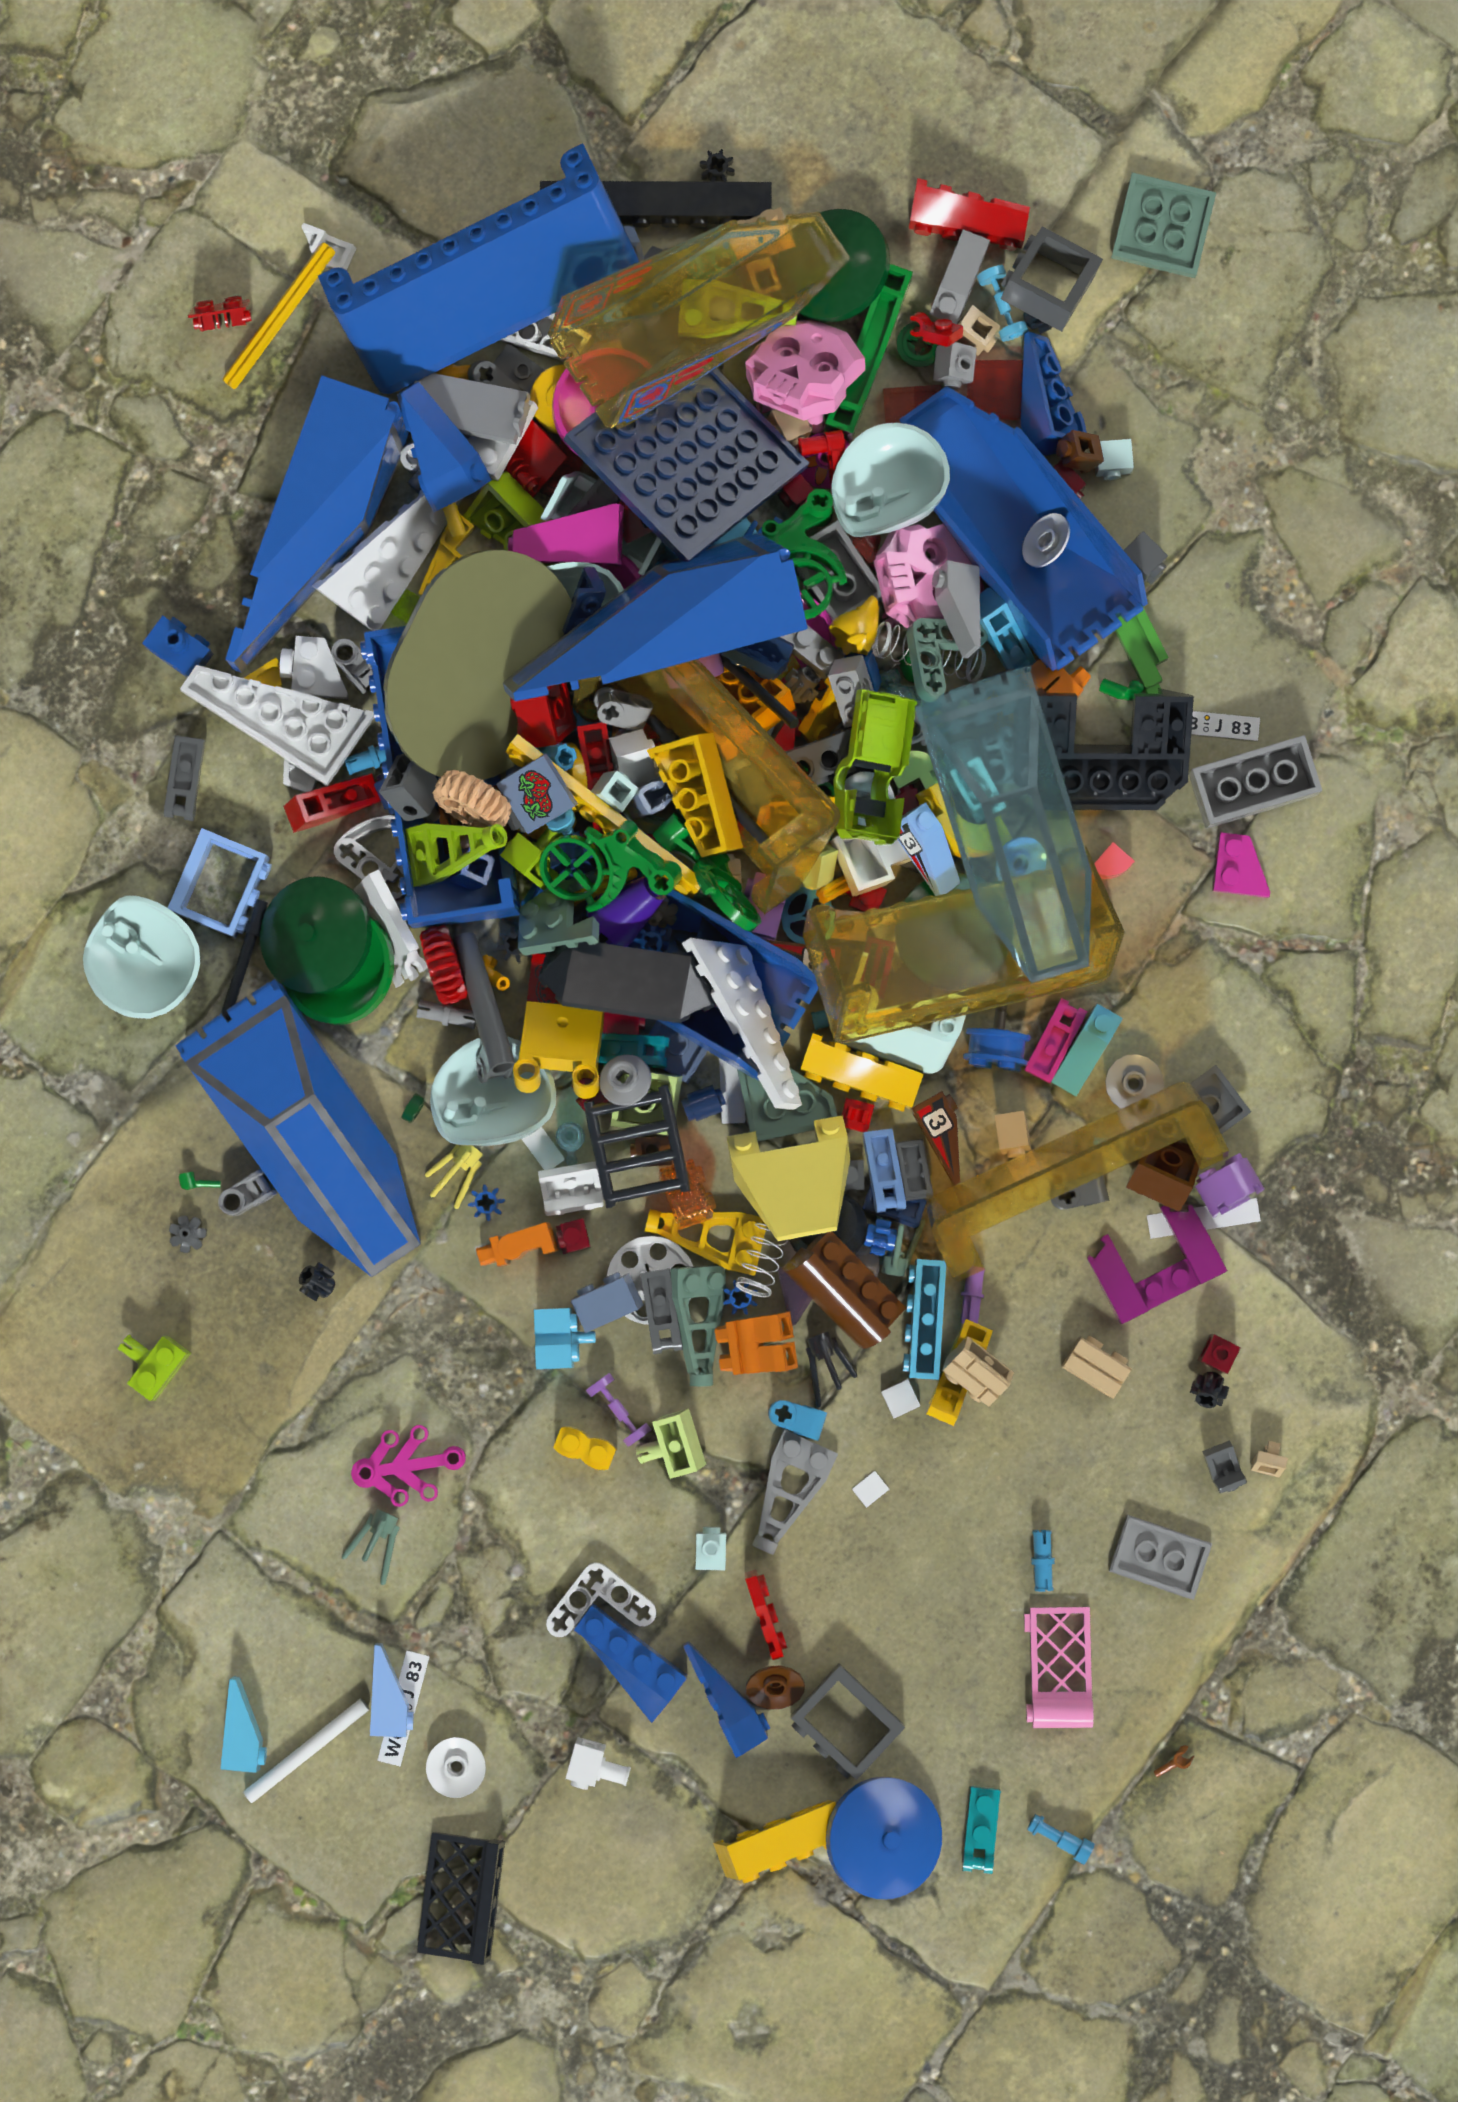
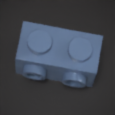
(607, 1302)

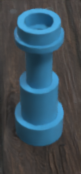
(1066, 1841)

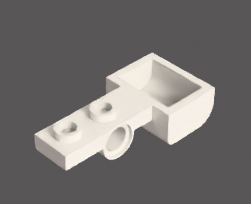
(867, 864)

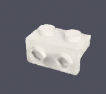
(571, 1188)

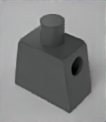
(410, 790)

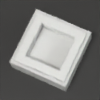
(900, 1398)

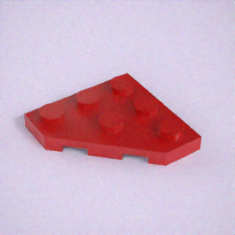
(766, 1612)

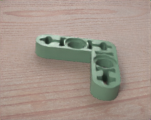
(930, 646)

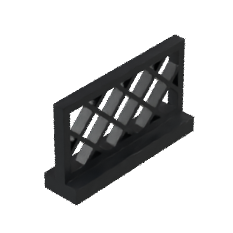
(486, 1900)

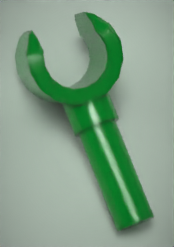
(188, 1182)

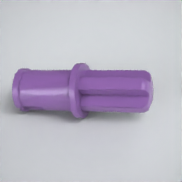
(972, 1297)

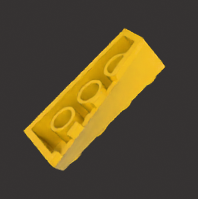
(700, 792)
(861, 1072)

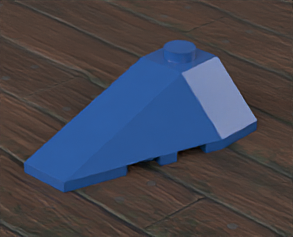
(1045, 399)
(445, 457)
(735, 1714)

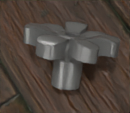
(193, 1236)

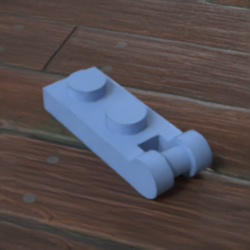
(884, 1169)

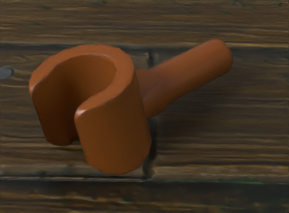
(1177, 1761)

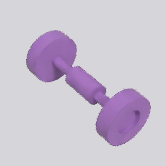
(618, 1409)

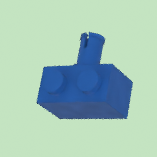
(176, 646)

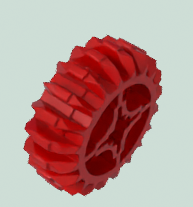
(443, 964)

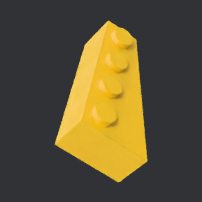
(776, 1843)

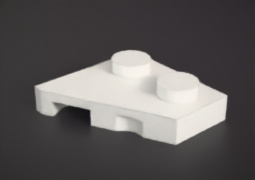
(316, 670)

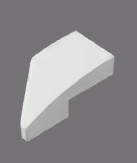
(343, 250)

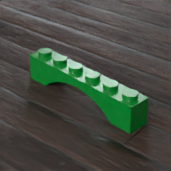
(872, 344)

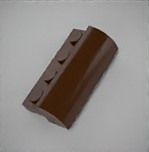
(845, 1289)

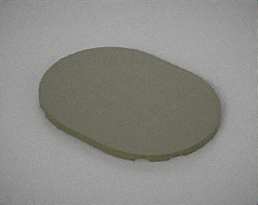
(458, 648)

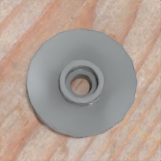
(1128, 1067)

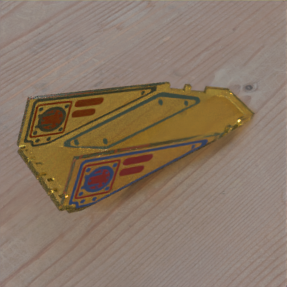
(689, 310)

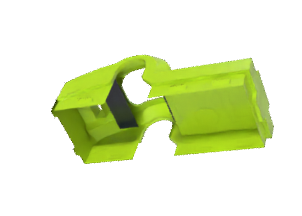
(882, 743)

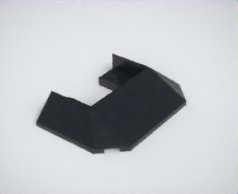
(1125, 775)
(631, 978)

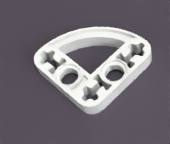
(357, 833)

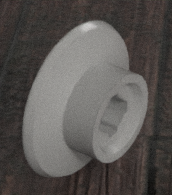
(635, 1085)

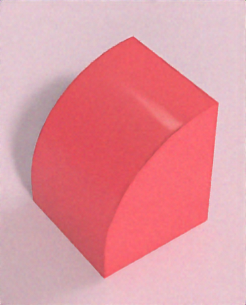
(1113, 862)

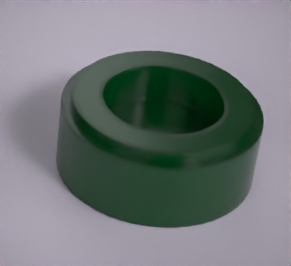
(413, 1108)

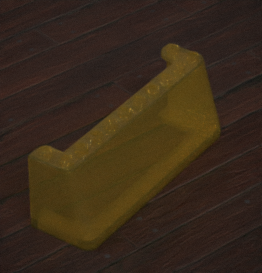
(755, 768)
(933, 962)
(1067, 1164)

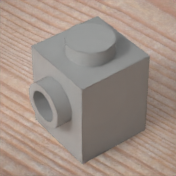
(954, 365)

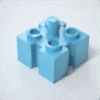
(558, 1338)

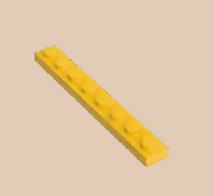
(597, 811)

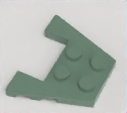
(548, 921)

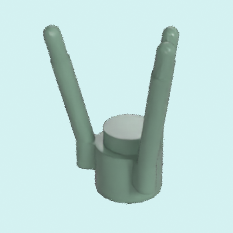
(894, 1261)
(382, 1525)

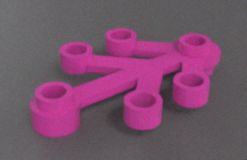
(403, 1466)

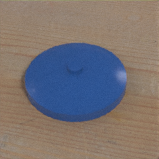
(884, 1837)

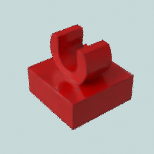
(857, 1115)

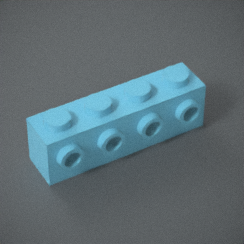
(926, 1319)

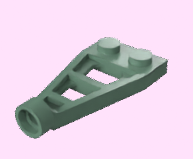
(699, 1282)

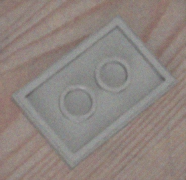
(1160, 1557)

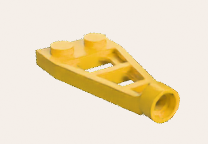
(744, 1229)

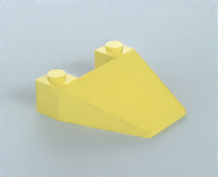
(794, 1187)

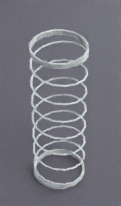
(888, 641)
(749, 1281)

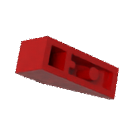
(330, 802)

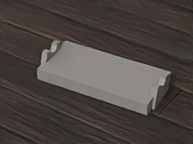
(480, 407)

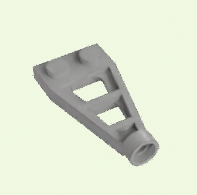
(801, 1454)

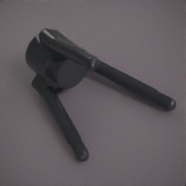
(822, 1347)

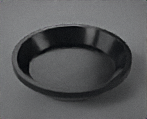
(850, 1229)

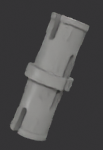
(446, 1014)

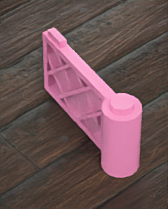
(1060, 1708)

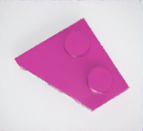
(1238, 867)

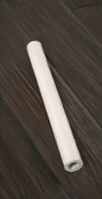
(306, 1750)

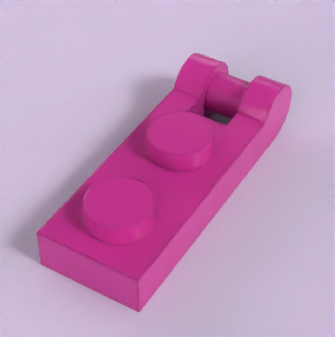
(1055, 1042)

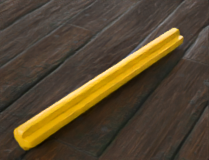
(278, 315)

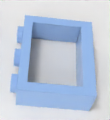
(193, 870)

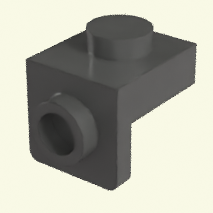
(1224, 1467)

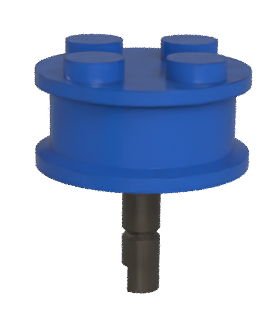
(997, 1045)

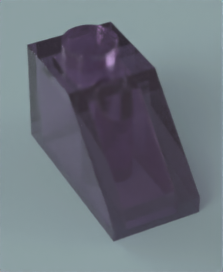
(794, 1297)

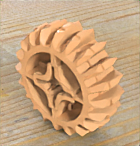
(471, 800)

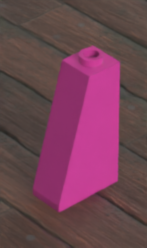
(581, 537)

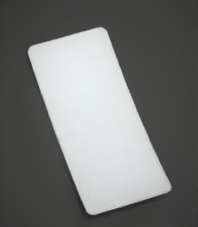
(543, 1149)

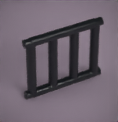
(674, 1153)

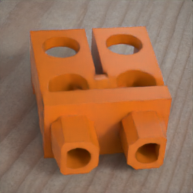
(517, 1244)
(747, 1345)

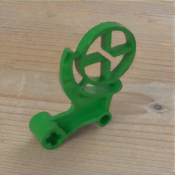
(802, 549)
(621, 852)
(711, 873)

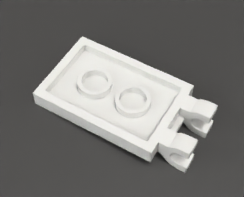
(386, 912)

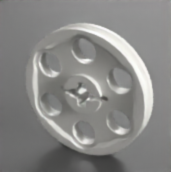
(641, 1247)

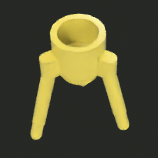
(465, 1157)

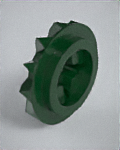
(907, 350)

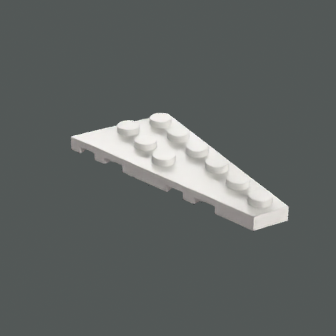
(745, 1009)

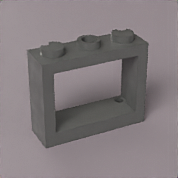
(1038, 302)
(823, 1745)

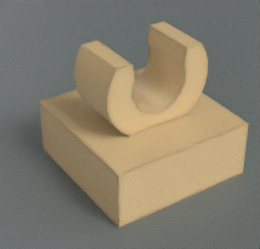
(1269, 1461)

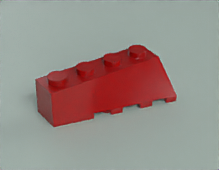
(949, 213)

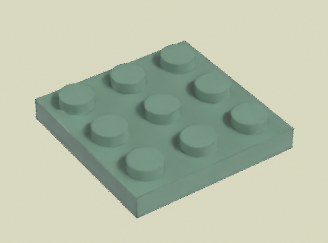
(1163, 225)

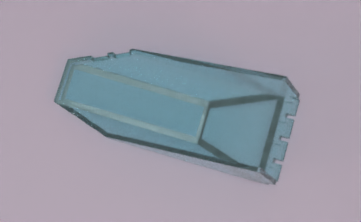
(1013, 819)

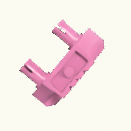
(804, 370)
(907, 572)

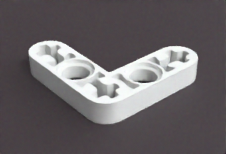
(604, 1591)

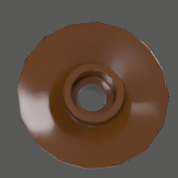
(775, 1687)

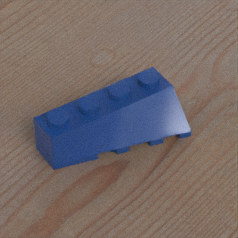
(636, 1666)

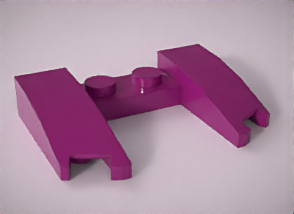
(1134, 1299)

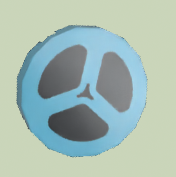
(795, 912)

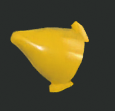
(858, 628)

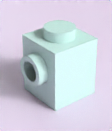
(1117, 459)
(615, 790)
(710, 1549)

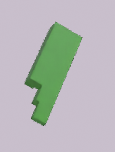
(1143, 650)

